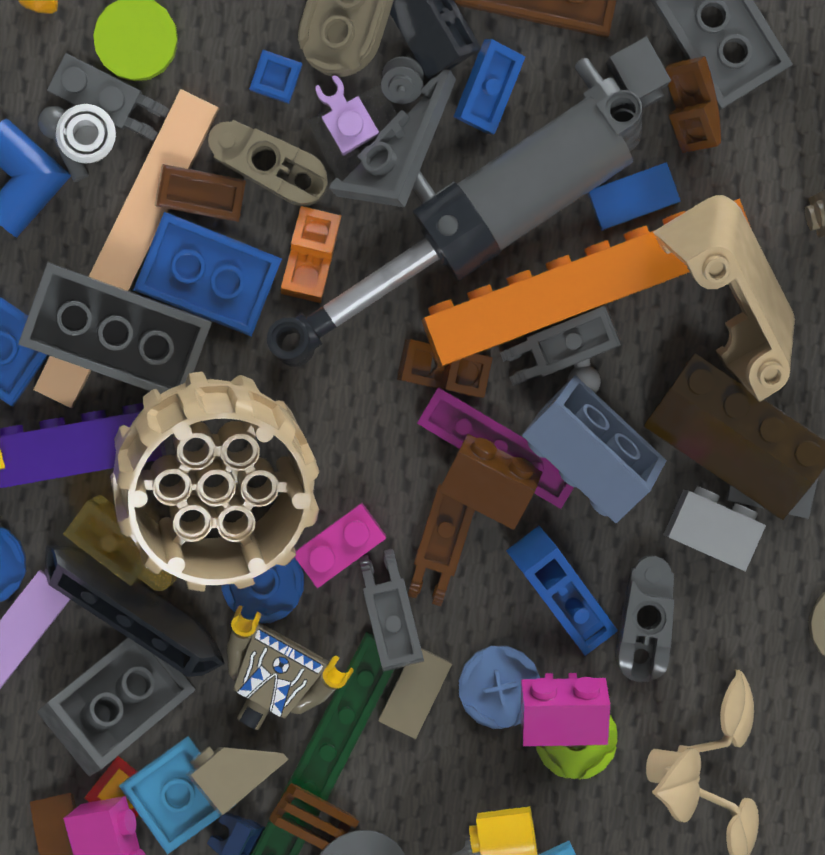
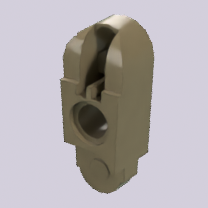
(239, 144)

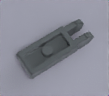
(85, 84)
(566, 344)
(391, 616)

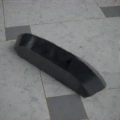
(133, 611)

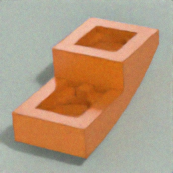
(310, 254)

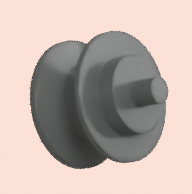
(402, 80)

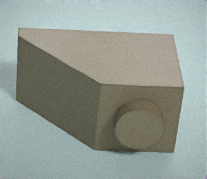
(231, 773)

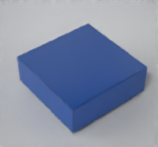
(276, 76)

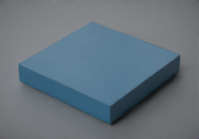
(168, 797)

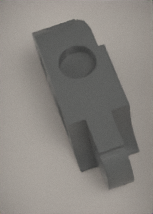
(648, 584)

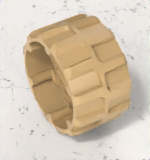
(245, 546)

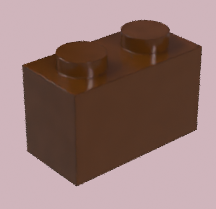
(491, 481)

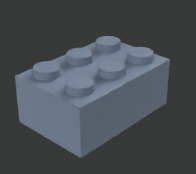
(594, 449)

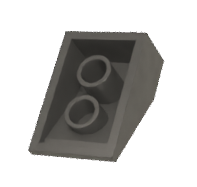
(114, 704)

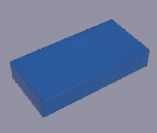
(634, 196)

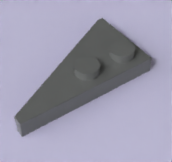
(395, 158)

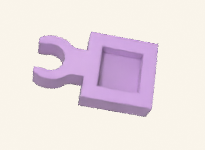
(348, 121)

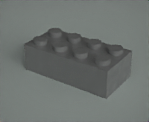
(113, 330)

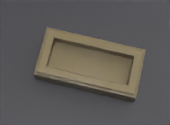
(415, 694)

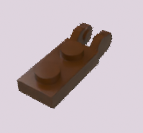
(441, 544)

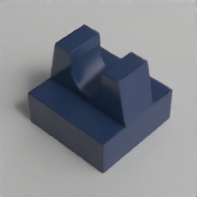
(242, 836)

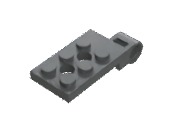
(740, 24)

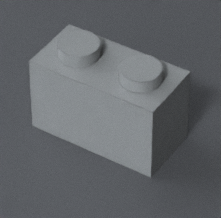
(714, 528)

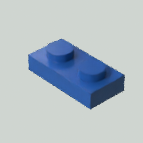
(489, 86)

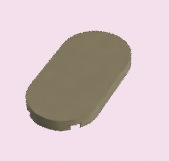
(342, 34)

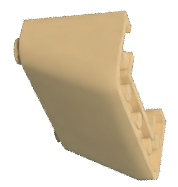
(721, 251)

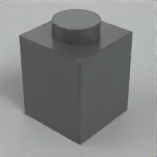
(639, 71)

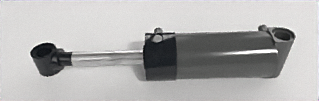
(494, 205)

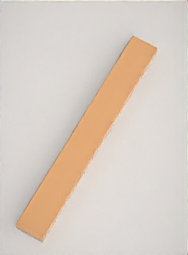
(136, 225)

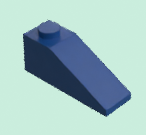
(562, 590)

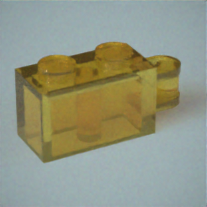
(99, 535)

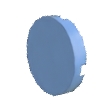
(493, 685)

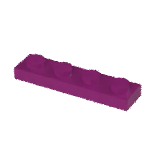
(455, 419)

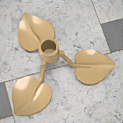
(680, 771)

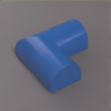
(33, 178)

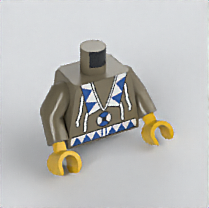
(276, 672)

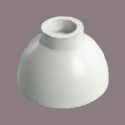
(85, 133)

